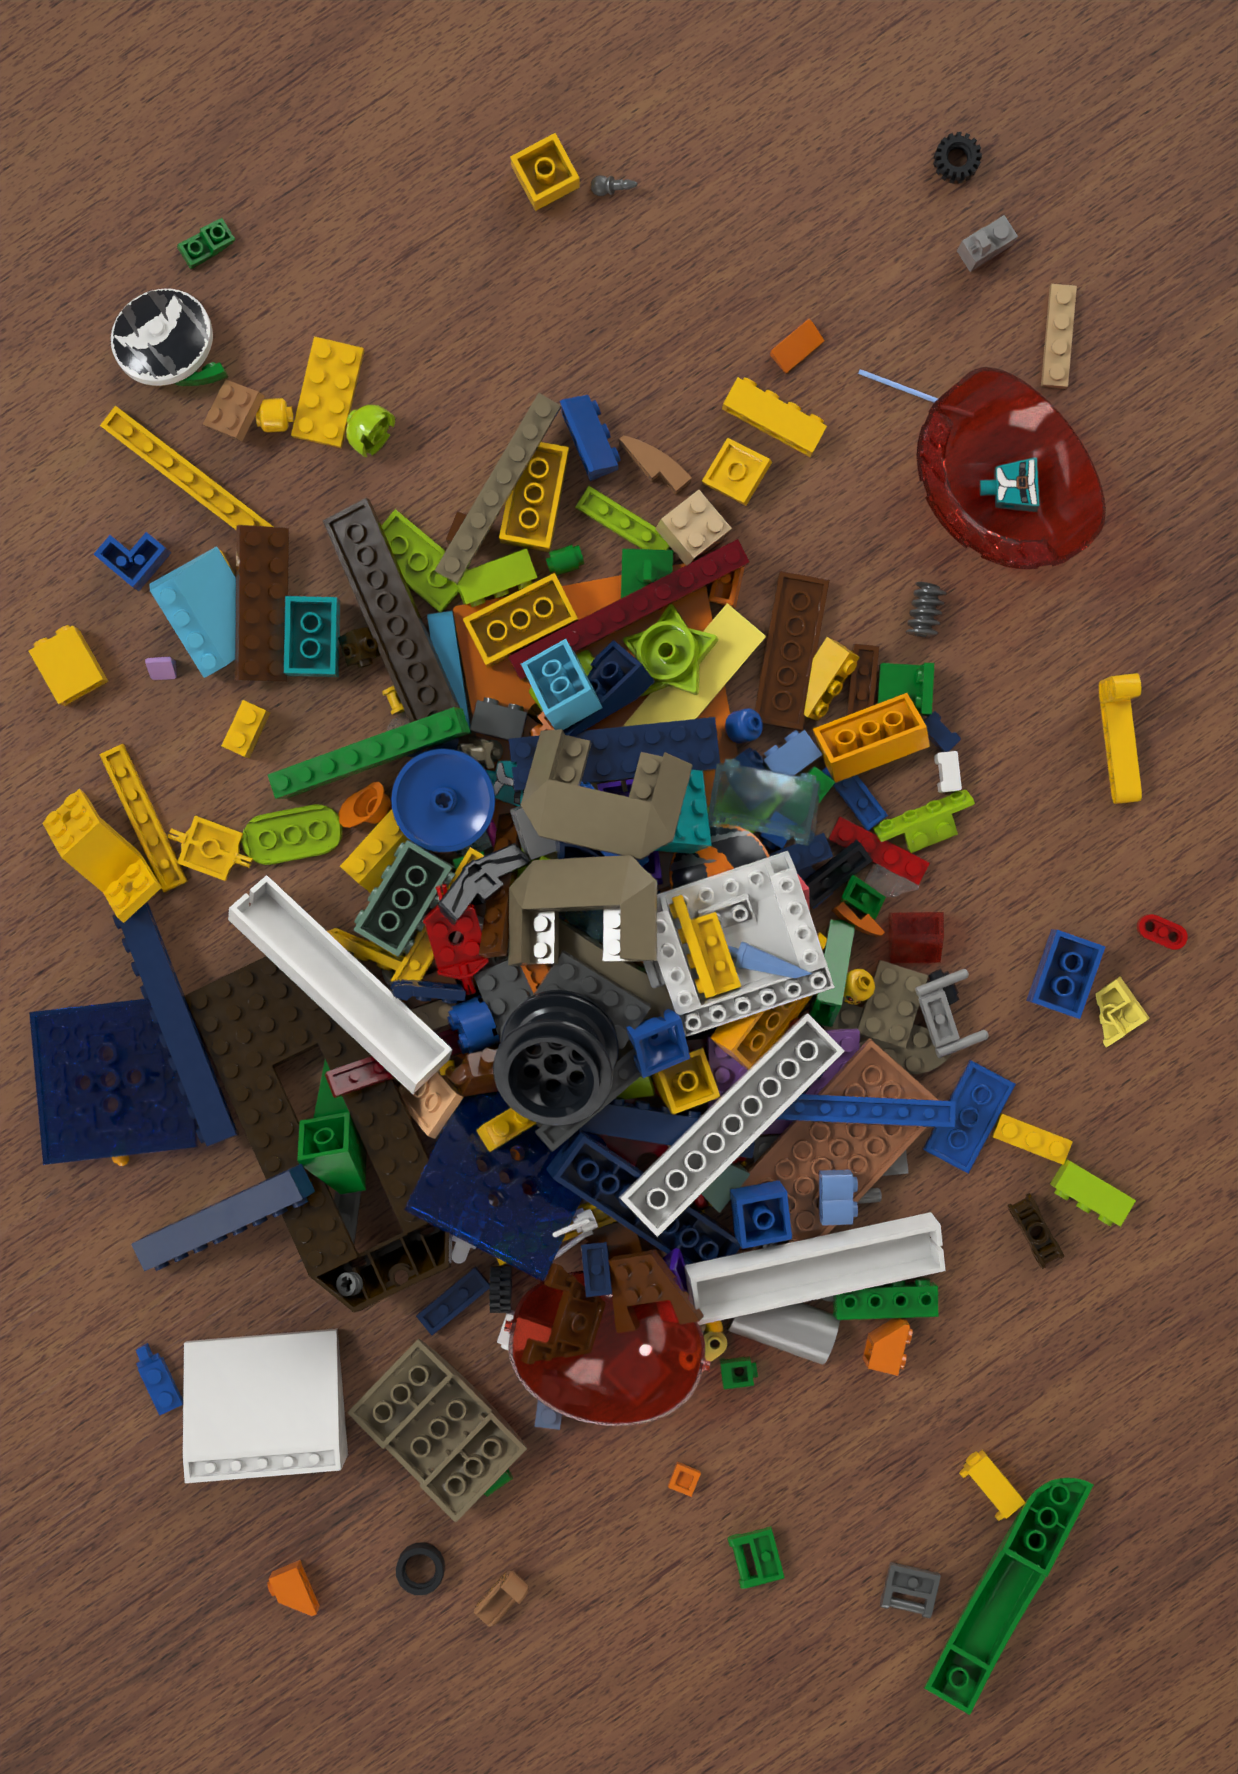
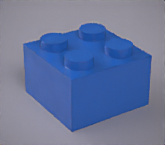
(760, 1214)

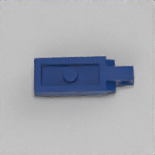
(158, 1380)

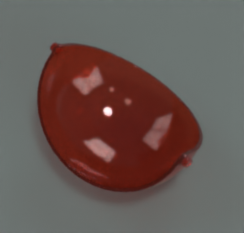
(625, 1376)

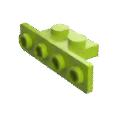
(926, 824)

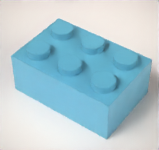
(561, 685)

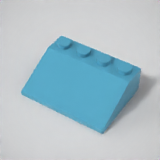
(201, 609)

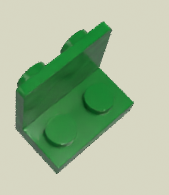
(910, 679)

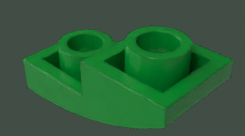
(206, 244)
(210, 373)

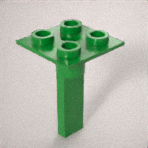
(643, 567)

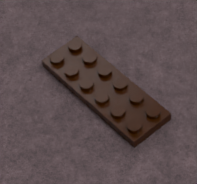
(260, 602)
(790, 649)

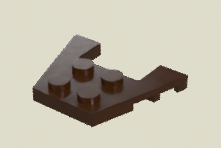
(642, 1280)
(574, 1323)

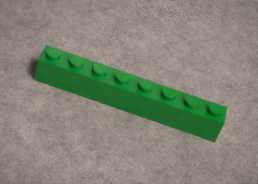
(369, 753)

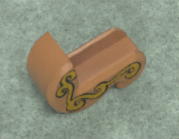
(500, 1598)

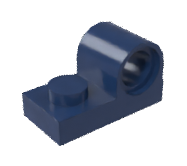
(596, 1269)

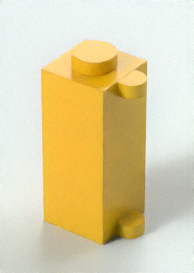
(993, 1484)

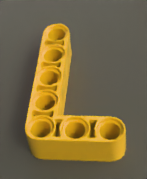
(1119, 736)

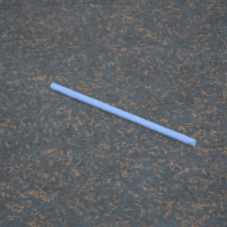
(896, 385)

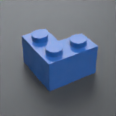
(133, 565)

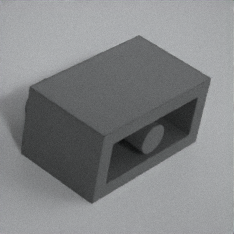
(498, 720)

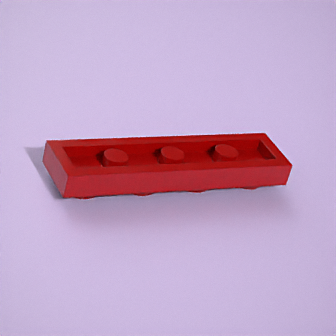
(882, 853)

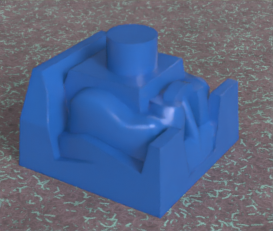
(659, 1043)

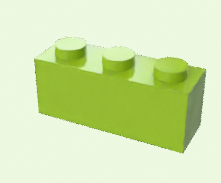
(496, 577)
(1092, 1193)

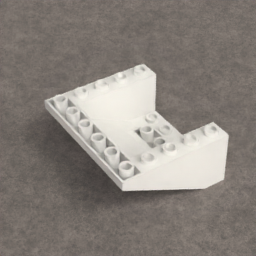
(756, 906)
(263, 1406)

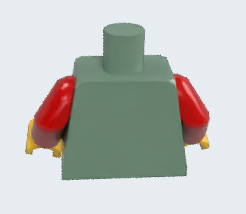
(718, 1192)

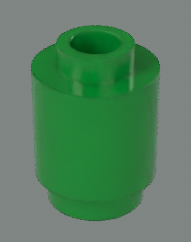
(565, 559)

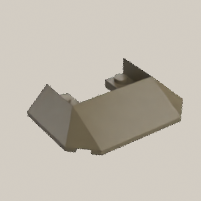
(597, 818)
(583, 884)

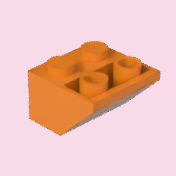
(886, 1346)

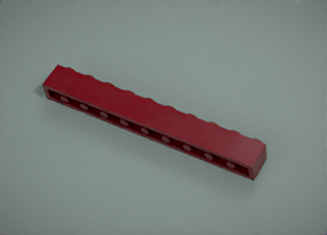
(640, 603)

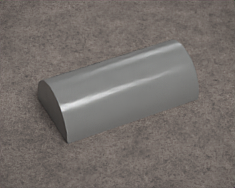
(791, 1328)

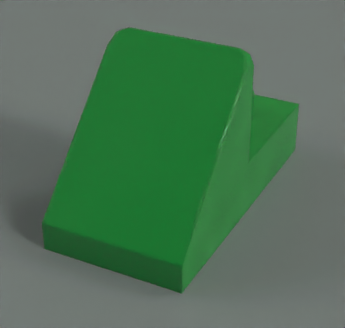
(862, 897)

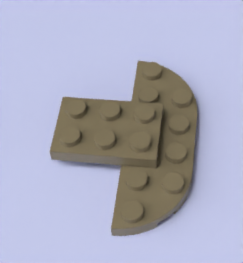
(890, 1019)

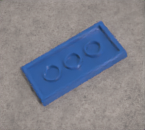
(979, 1101)

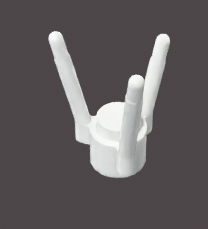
(584, 1223)

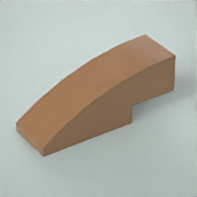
(656, 464)

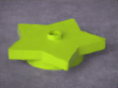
(687, 649)

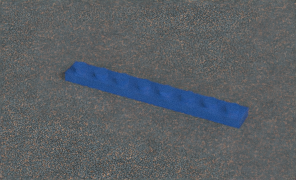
(871, 1111)

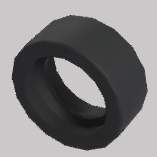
(420, 1588)

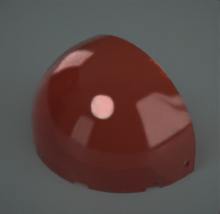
(997, 421)

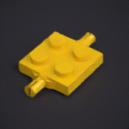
(210, 848)

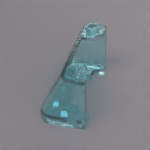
(765, 801)

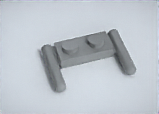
(939, 1016)

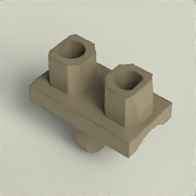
(482, 750)

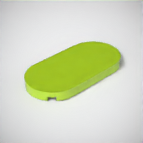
(292, 834)

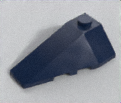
(616, 681)

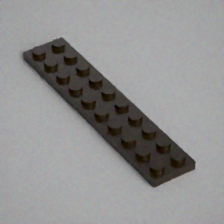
(390, 612)

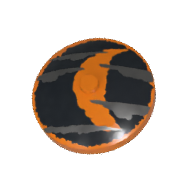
(728, 851)

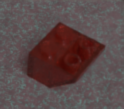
(916, 937)

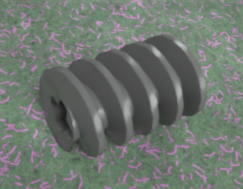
(925, 610)

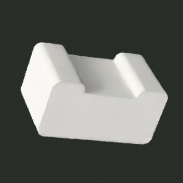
(948, 771)

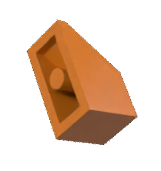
(293, 1588)

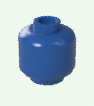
(743, 725)

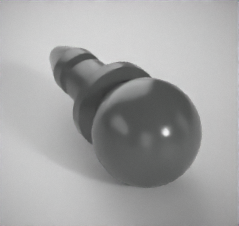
(602, 185)

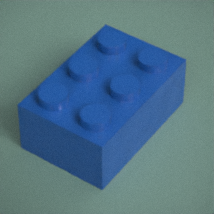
(1065, 973)

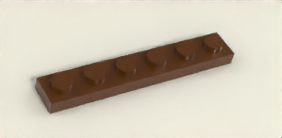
(496, 918)

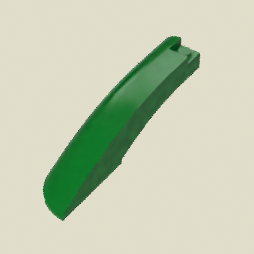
(1006, 1591)

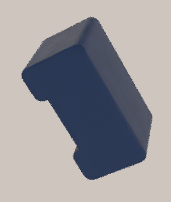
(940, 734)

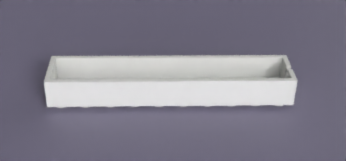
(339, 984)
(815, 1268)

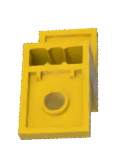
(101, 855)

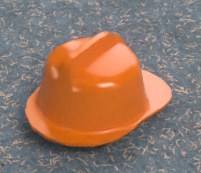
(366, 805)

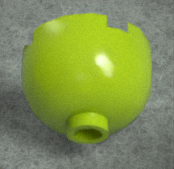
(369, 428)

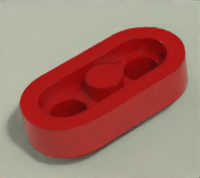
(1161, 931)

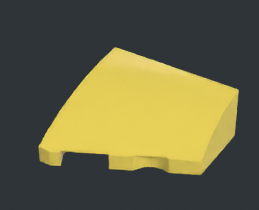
(1118, 1011)

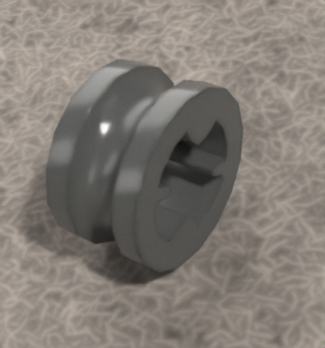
(355, 1287)

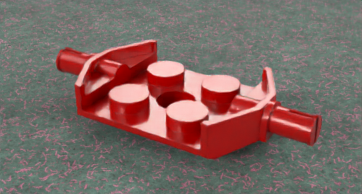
(455, 959)

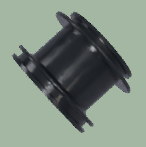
(572, 1037)

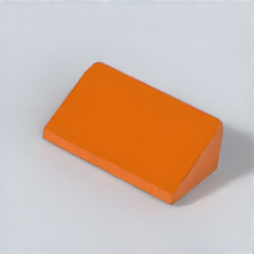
(797, 346)
(727, 589)

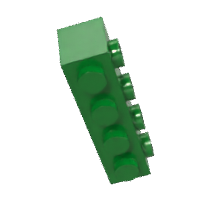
(889, 1301)

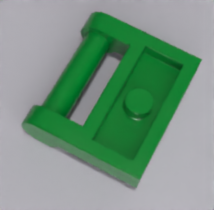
(764, 1555)

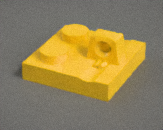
(736, 471)

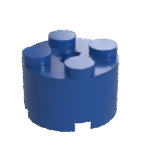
(473, 1025)

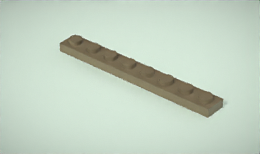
(498, 488)

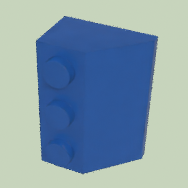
(589, 436)

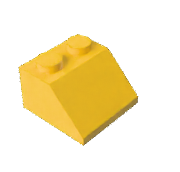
(687, 1083)

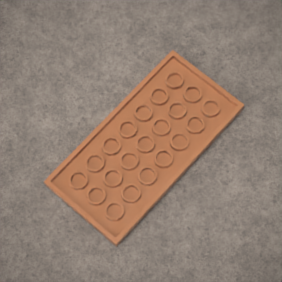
(818, 1146)

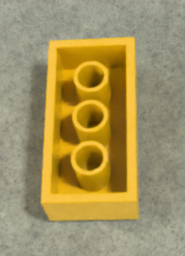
(535, 500)
(520, 619)

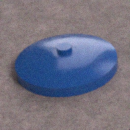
(443, 800)

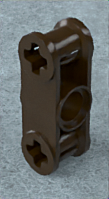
(1043, 1246)

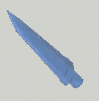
(758, 960)

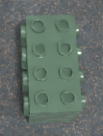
(403, 898)

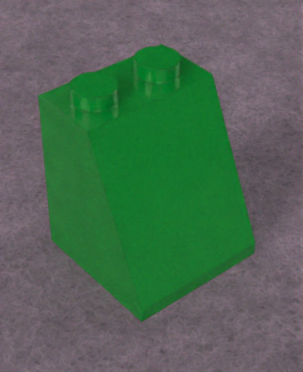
(333, 1152)

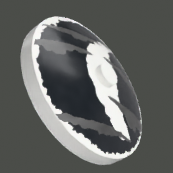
(161, 337)

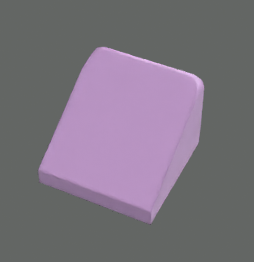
(161, 668)

